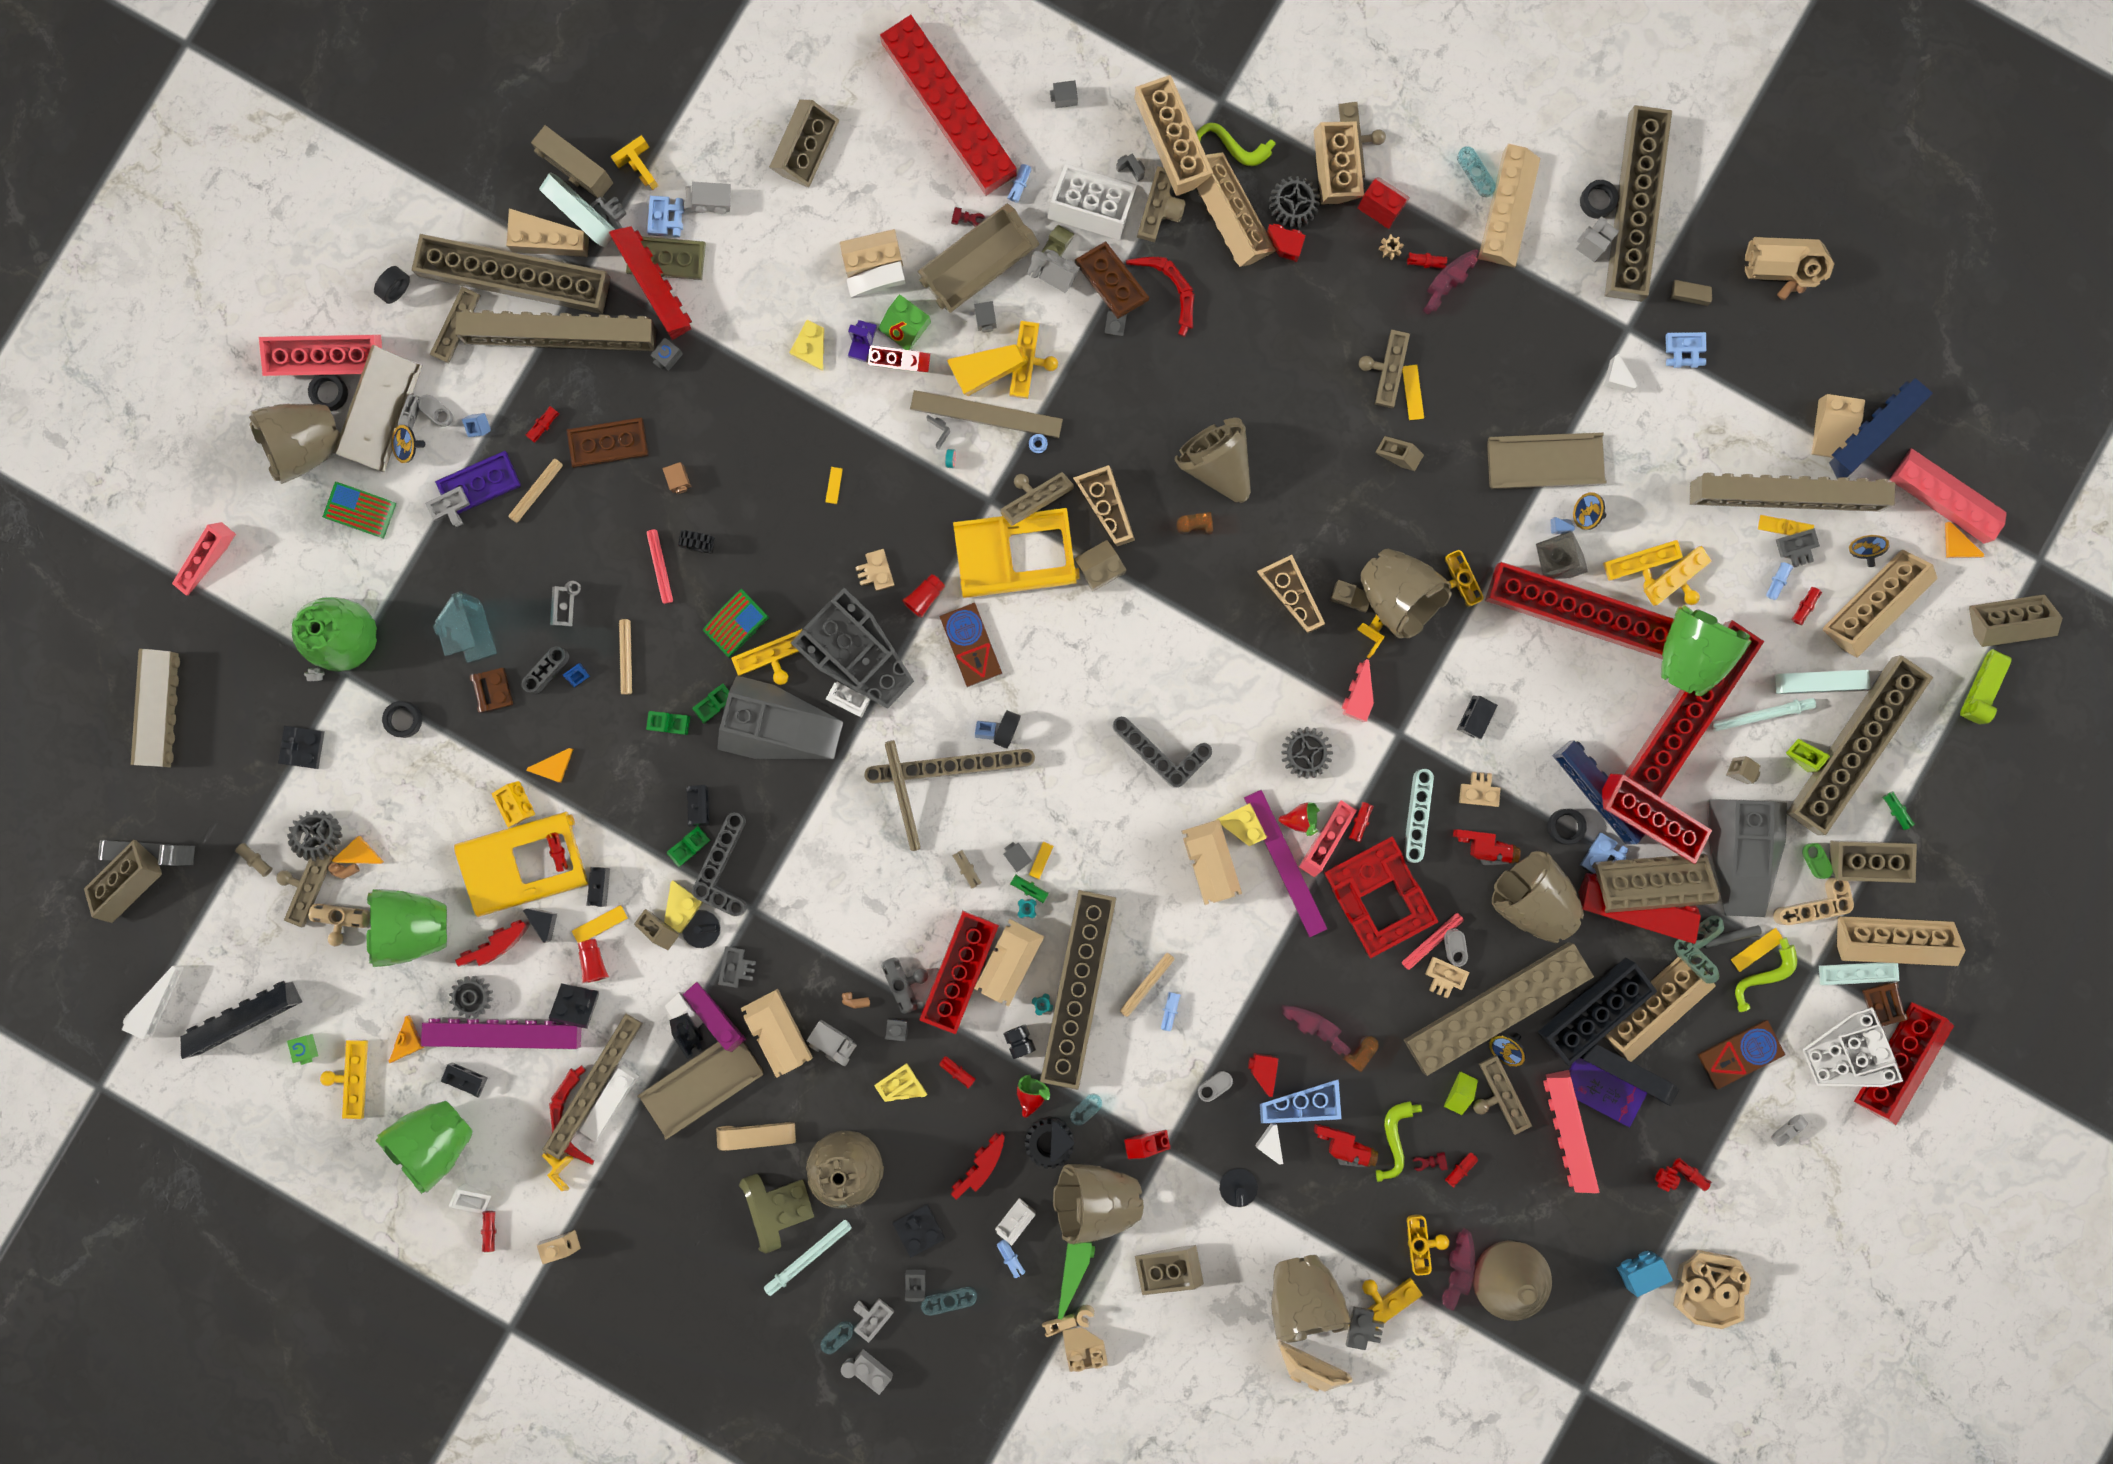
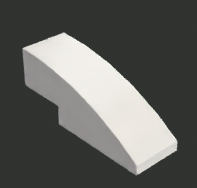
(876, 280)

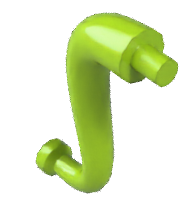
(1246, 158)
(1787, 968)
(1398, 1112)

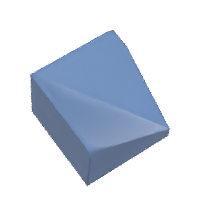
(476, 425)
(1561, 526)

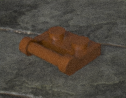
(497, 687)
(1877, 998)

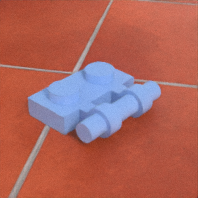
(659, 216)
(1686, 343)
(1601, 850)

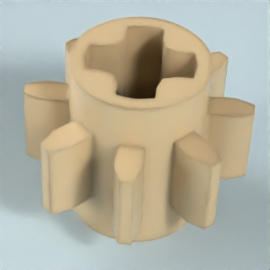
(1394, 242)

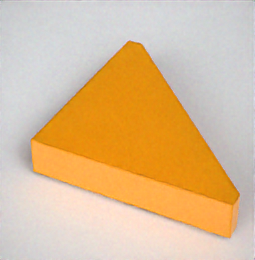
(1958, 544)
(554, 766)
(358, 852)
(407, 1041)

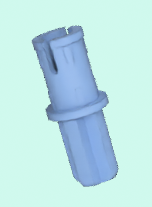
(1019, 183)
(1779, 580)
(1170, 1011)
(1010, 1258)

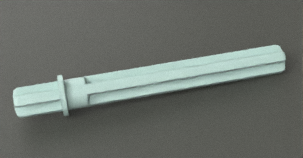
(1789, 708)
(809, 1256)

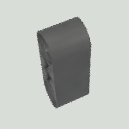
(538, 670)

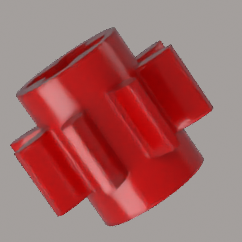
(1667, 1179)

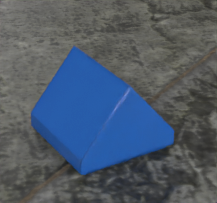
(576, 675)

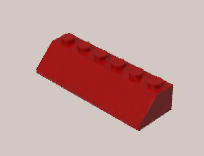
(651, 282)
(1654, 817)
(1672, 921)
(958, 972)
(1915, 1049)

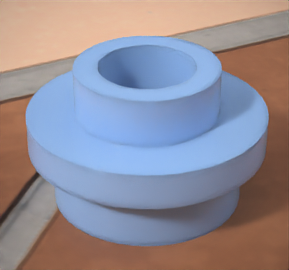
(1038, 437)

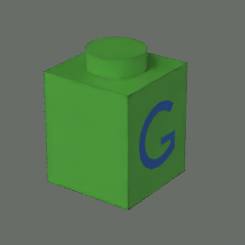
(302, 1049)

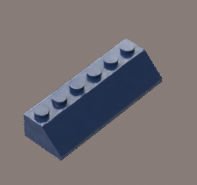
(1874, 433)
(1591, 782)

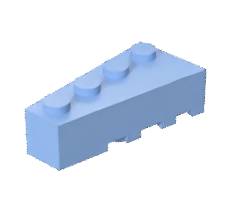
(1306, 1105)

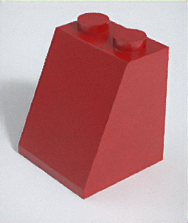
(1383, 202)

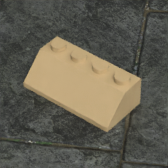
(1338, 162)

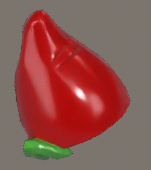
(1302, 818)
(1031, 1094)

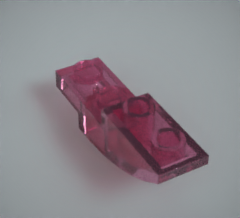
(1449, 277)
(1311, 1022)
(1464, 1262)

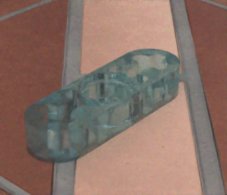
(1474, 179)
(934, 1299)

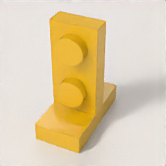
(629, 154)

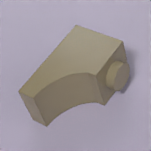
(1349, 596)
(656, 930)

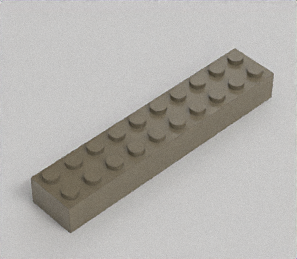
(1638, 203)
(511, 273)
(556, 331)
(1792, 493)
(1859, 745)
(1078, 989)
(1498, 1008)

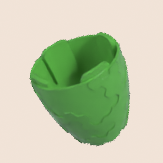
(344, 636)
(1700, 651)
(404, 927)
(426, 1143)

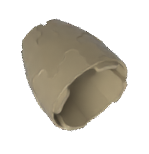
(294, 437)
(1404, 591)
(1538, 898)
(851, 1156)
(1095, 1203)
(1306, 1300)

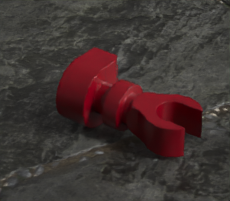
(966, 217)
(1432, 1161)

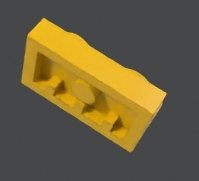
(513, 803)

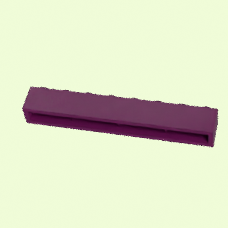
(500, 1035)

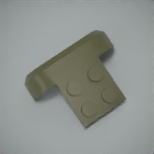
(775, 1209)

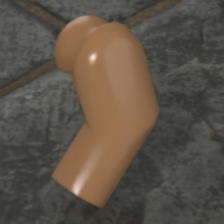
(1791, 286)
(342, 871)
(855, 1003)

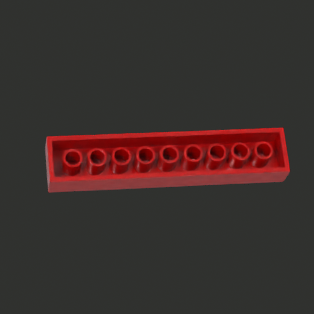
(948, 105)
(1579, 609)
(1684, 726)

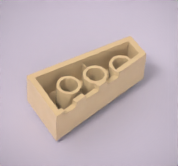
(542, 236)
(1104, 497)
(1289, 586)

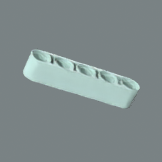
(577, 209)
(1822, 681)
(1412, 823)

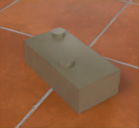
(571, 162)

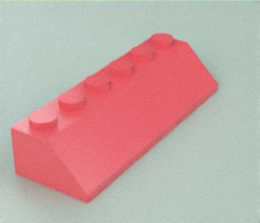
(316, 354)
(1949, 497)
(1572, 1132)

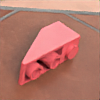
(1361, 696)

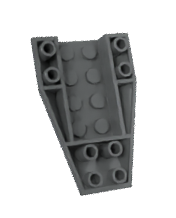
(774, 724)
(1746, 852)

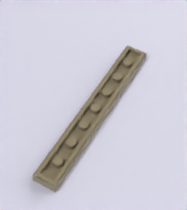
(986, 414)
(592, 1086)

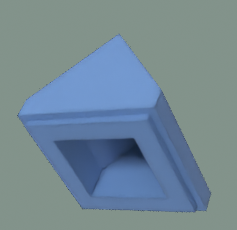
(985, 730)

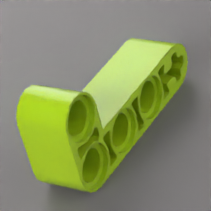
(1985, 688)

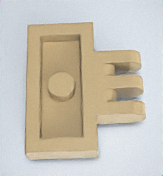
(876, 571)
(1480, 791)
(1445, 976)

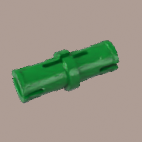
(1898, 810)
(1029, 888)

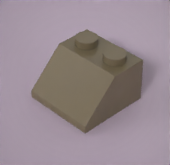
(1100, 565)

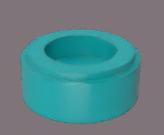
(950, 458)

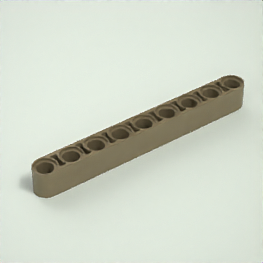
(959, 766)

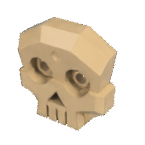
(1708, 1305)

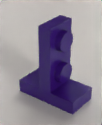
(862, 337)

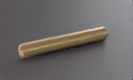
(536, 489)
(625, 656)
(1147, 984)

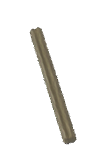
(902, 795)

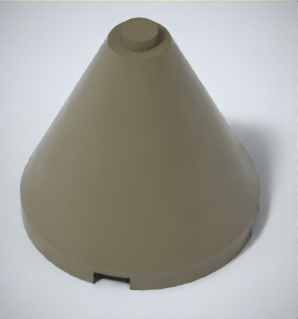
(1219, 459)
(1512, 1280)

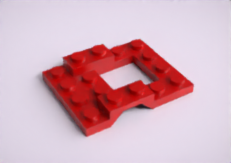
(1365, 874)

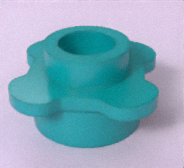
(1023, 904)
(1042, 1009)

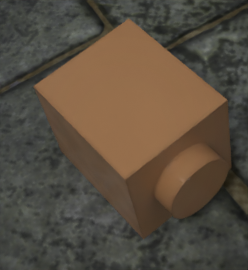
(677, 478)

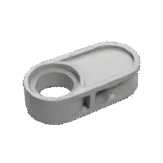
(433, 408)
(409, 411)
(1455, 943)
(1218, 1083)
(1789, 1130)

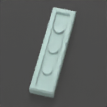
(1858, 973)

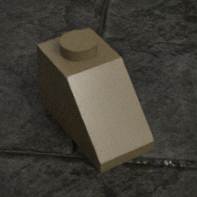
(1400, 453)
(1744, 770)

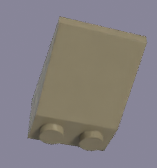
(1169, 1270)

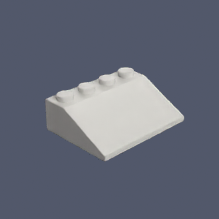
(1091, 202)

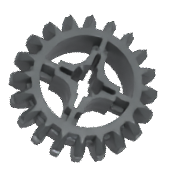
(1302, 202)
(1304, 744)
(320, 824)

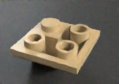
(1084, 1350)

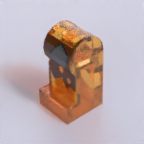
(1195, 522)
(1363, 1054)

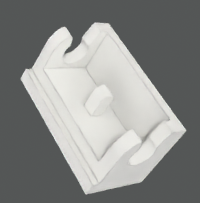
(848, 699)
(1015, 1221)

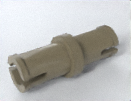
(253, 860)
(966, 869)

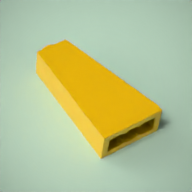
(985, 367)

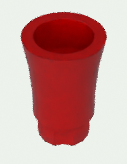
(924, 595)
(591, 961)

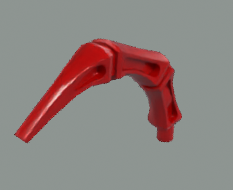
(1183, 287)
(557, 1106)

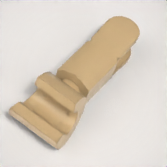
(1069, 1321)

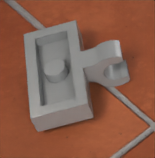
(448, 505)
(872, 1319)

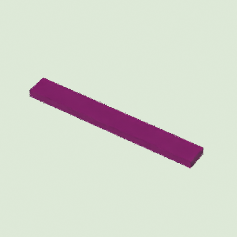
(1286, 865)

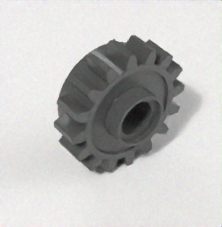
(481, 997)

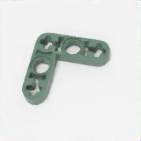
(1694, 950)

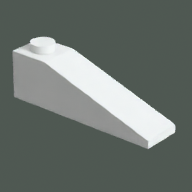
(147, 1013)
(608, 1102)

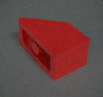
(1264, 1070)

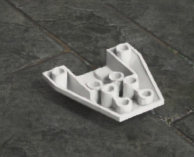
(1853, 1054)

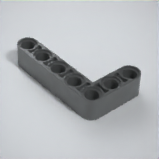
(1159, 756)
(165, 853)
(718, 867)

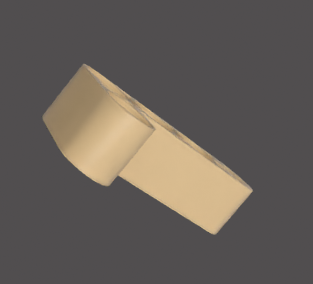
(1813, 907)
(755, 1136)

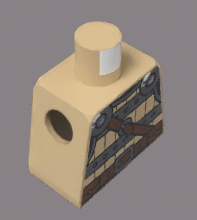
(557, 1248)

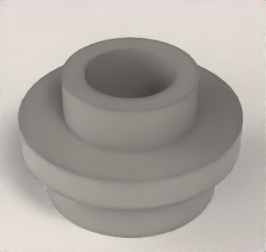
(314, 674)

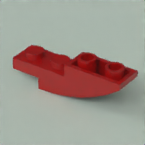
(499, 944)
(986, 1160)

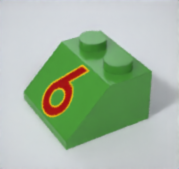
(904, 323)

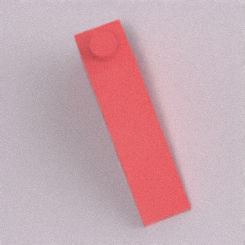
(203, 556)
(1327, 839)

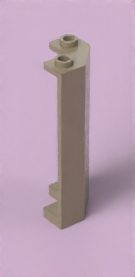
(978, 258)

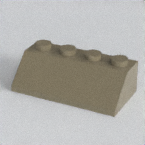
(804, 142)
(2014, 620)
(1873, 861)
(121, 882)

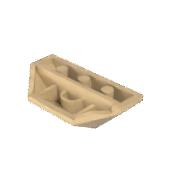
(1312, 1370)

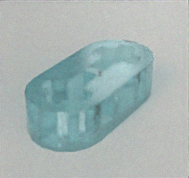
(1089, 1112)
(839, 1340)

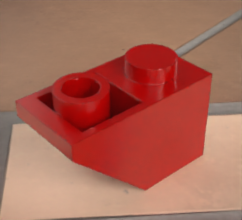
(1286, 242)
(1147, 1144)

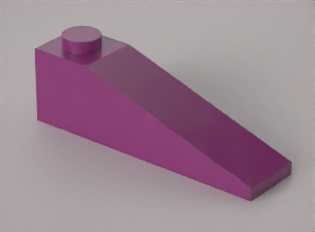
(714, 1018)

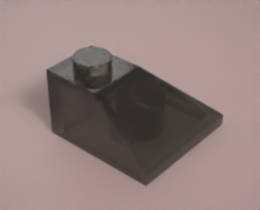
(1561, 557)

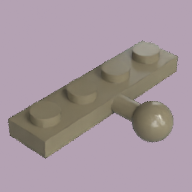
(1349, 113)
(447, 340)
(1390, 369)
(1035, 498)
(306, 889)
(1503, 1095)

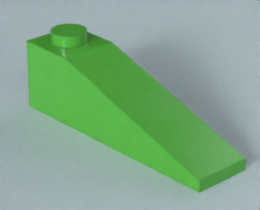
(1076, 1263)

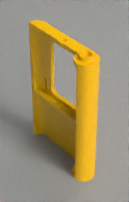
(987, 558)
(492, 870)

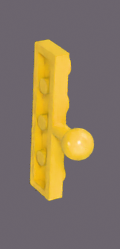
(1022, 377)
(1643, 561)
(1677, 577)
(767, 654)
(353, 1079)
(1394, 1301)

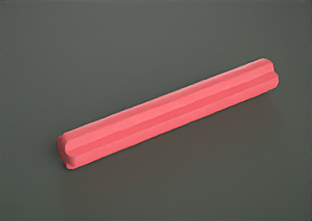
(659, 566)
(1432, 941)

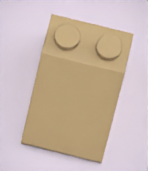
(1835, 422)

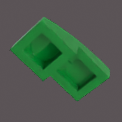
(712, 704)
(668, 723)
(688, 846)

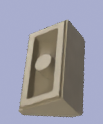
(1691, 293)

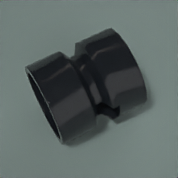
(1019, 1041)

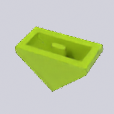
(1807, 756)
(1462, 1093)

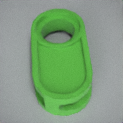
(1820, 864)

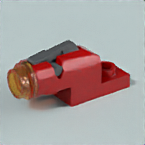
(1486, 849)
(1345, 1150)

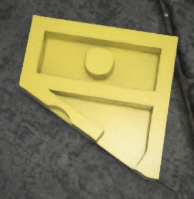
(810, 345)
(1244, 825)
(680, 907)
(900, 1085)

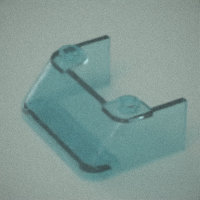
(464, 628)

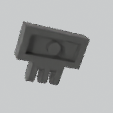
(609, 211)
(1798, 546)
(734, 967)
(1363, 1329)

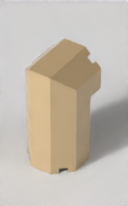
(1788, 259)
(1212, 861)
(1010, 963)
(777, 1032)

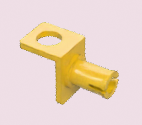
(1372, 632)
(558, 1165)

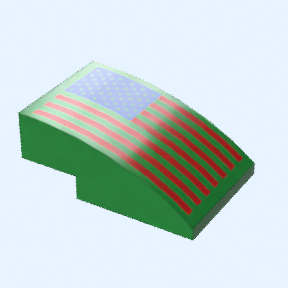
(359, 510)
(735, 623)

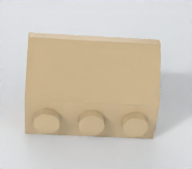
(870, 252)

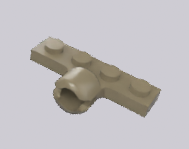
(1159, 206)

